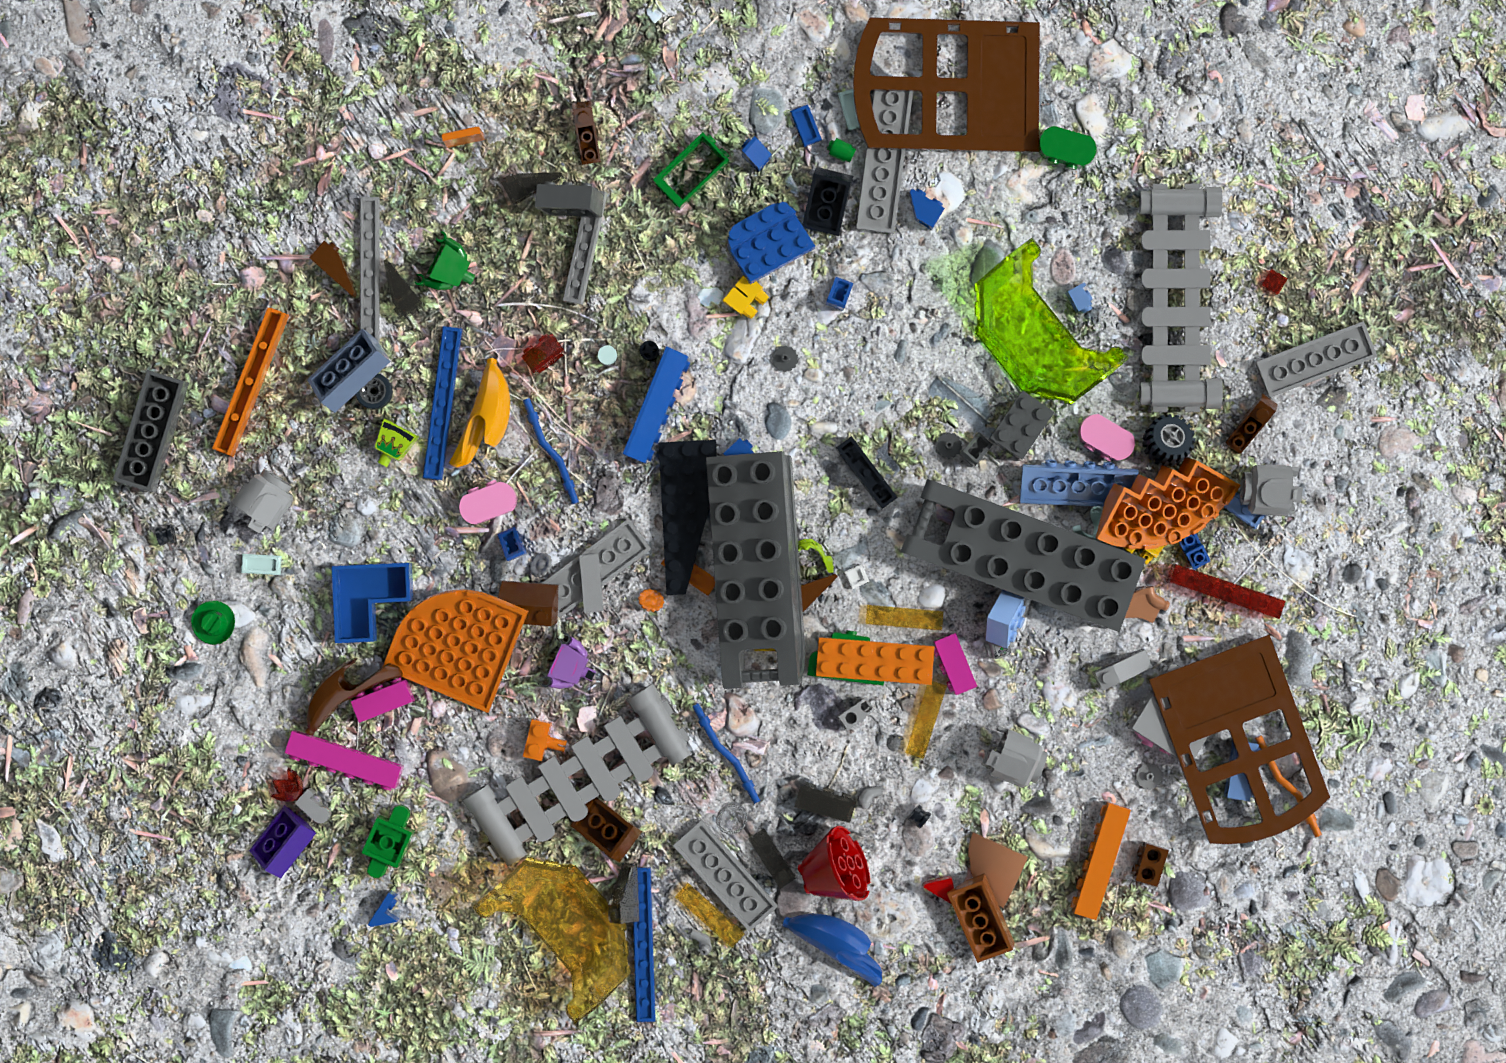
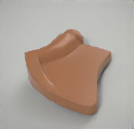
(1146, 604)

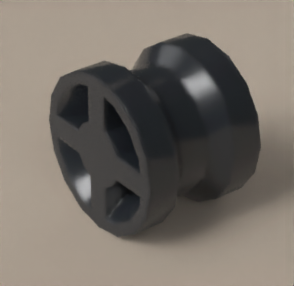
(646, 350)
(165, 535)
(919, 816)

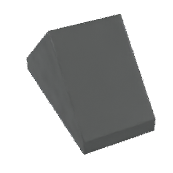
(976, 449)

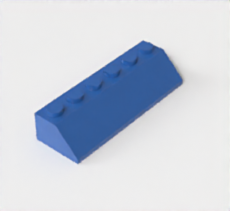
(656, 404)

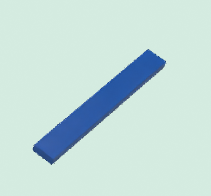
(442, 403)
(644, 950)

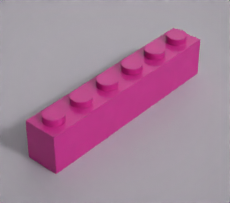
(344, 759)

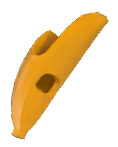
(487, 417)

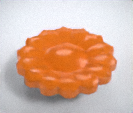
(651, 600)

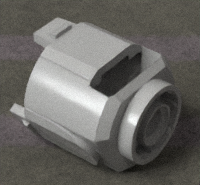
(1270, 490)
(264, 500)
(1016, 759)

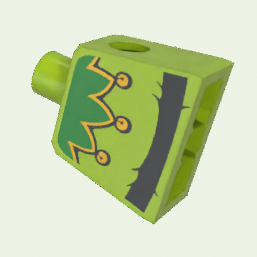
(393, 442)

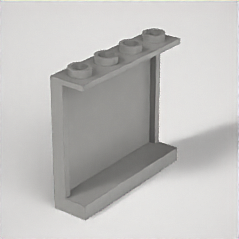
(1150, 724)

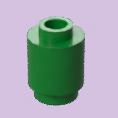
(841, 150)

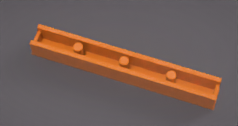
(250, 381)

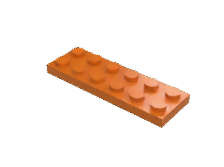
(875, 661)

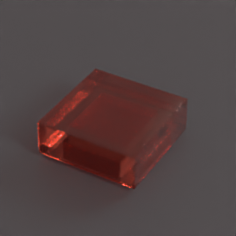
(1274, 282)

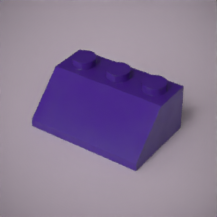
(282, 842)

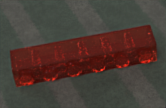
(1226, 591)

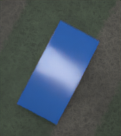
(1194, 551)

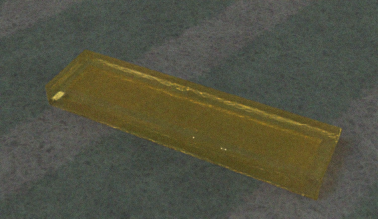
(904, 617)
(926, 719)
(709, 915)

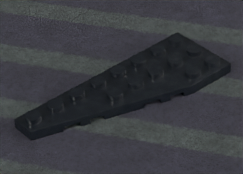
(683, 507)

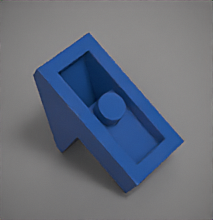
(382, 915)

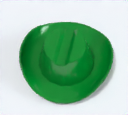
(213, 622)

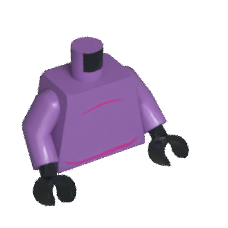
(568, 665)

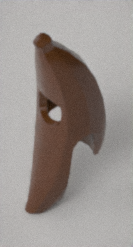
(336, 689)

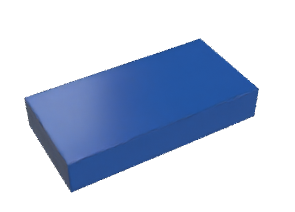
(806, 125)

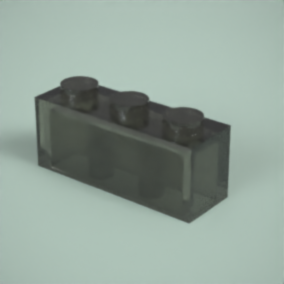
(825, 802)

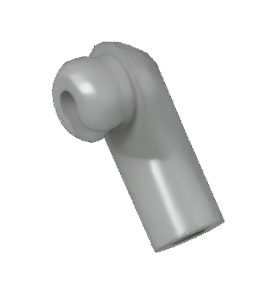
(867, 795)
(703, 940)

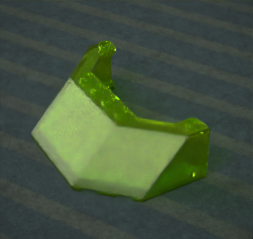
(1031, 338)

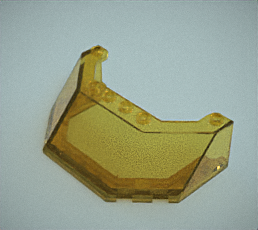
(571, 922)

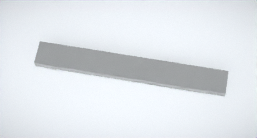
(370, 265)

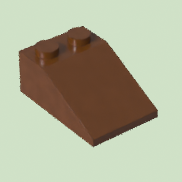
(607, 829)

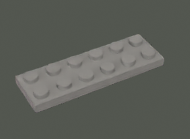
(1316, 359)
(616, 553)
(725, 875)

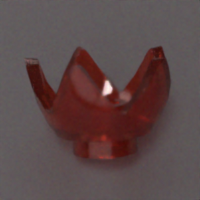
(289, 789)

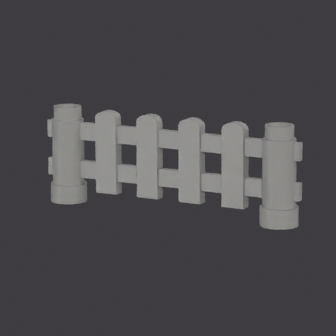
(1191, 391)
(653, 716)

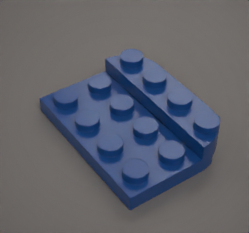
(768, 241)

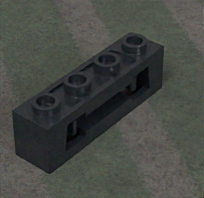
(866, 472)

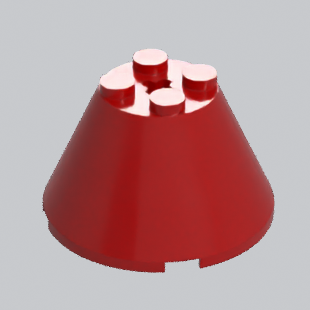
(836, 868)

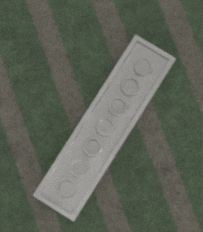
(884, 166)

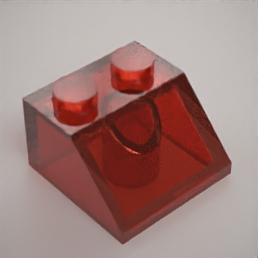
(543, 354)

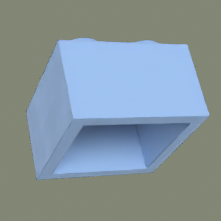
(1005, 619)

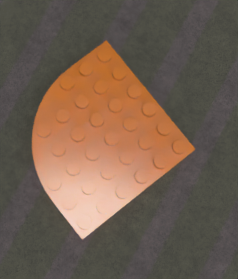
(458, 644)

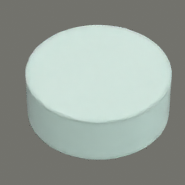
(607, 355)

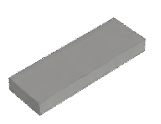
(591, 583)

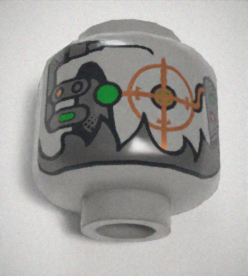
(997, 651)

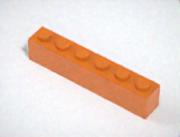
(1100, 861)

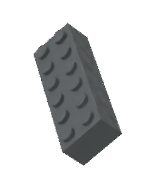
(151, 431)

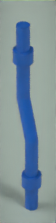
(533, 419)
(704, 722)

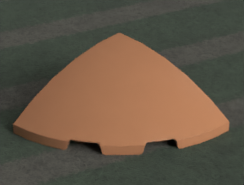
(998, 863)

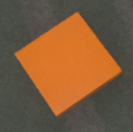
(463, 137)

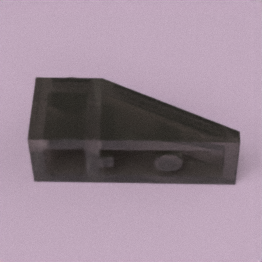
(525, 184)
(402, 294)
(772, 858)
(624, 898)

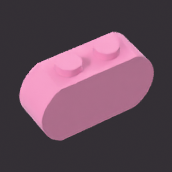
(1106, 438)
(487, 502)

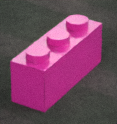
(954, 664)
(382, 700)

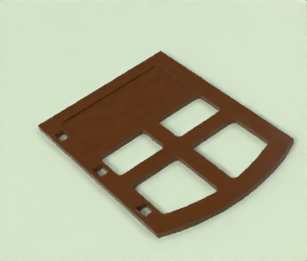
(998, 85)
(1223, 695)

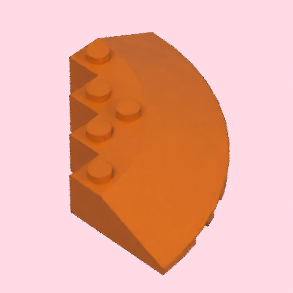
(1165, 508)

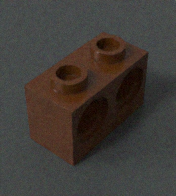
(1155, 865)

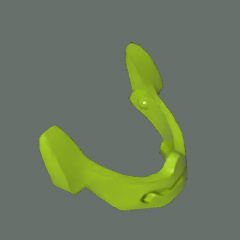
(805, 544)

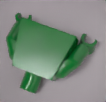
(448, 266)

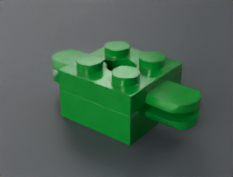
(388, 841)

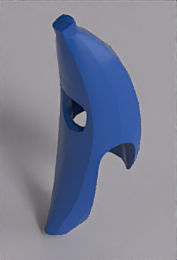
(839, 941)

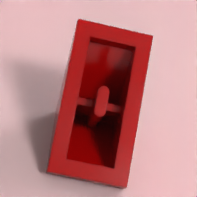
(940, 887)

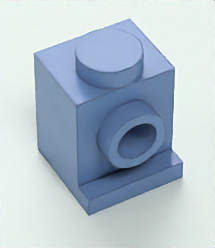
(1080, 298)

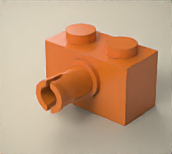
(539, 740)

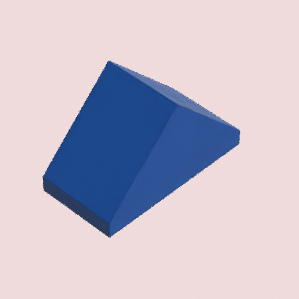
(839, 293)
(511, 544)

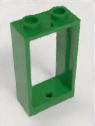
(710, 142)

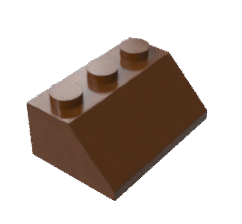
(537, 598)

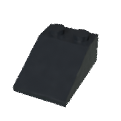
(827, 201)

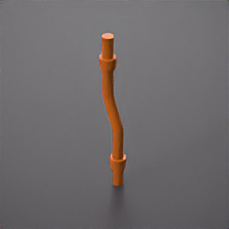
(1311, 820)

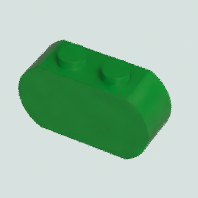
(1067, 148)

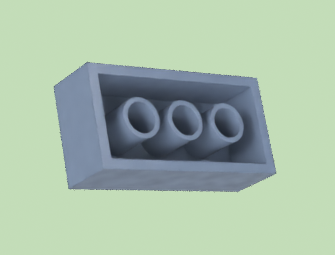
(348, 370)

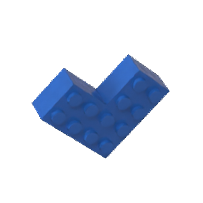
(356, 592)

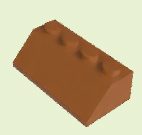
(981, 918)

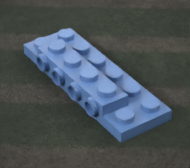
(1072, 482)

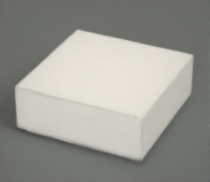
(856, 576)

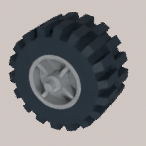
(1168, 440)

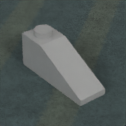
(1122, 670)

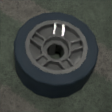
(383, 394)

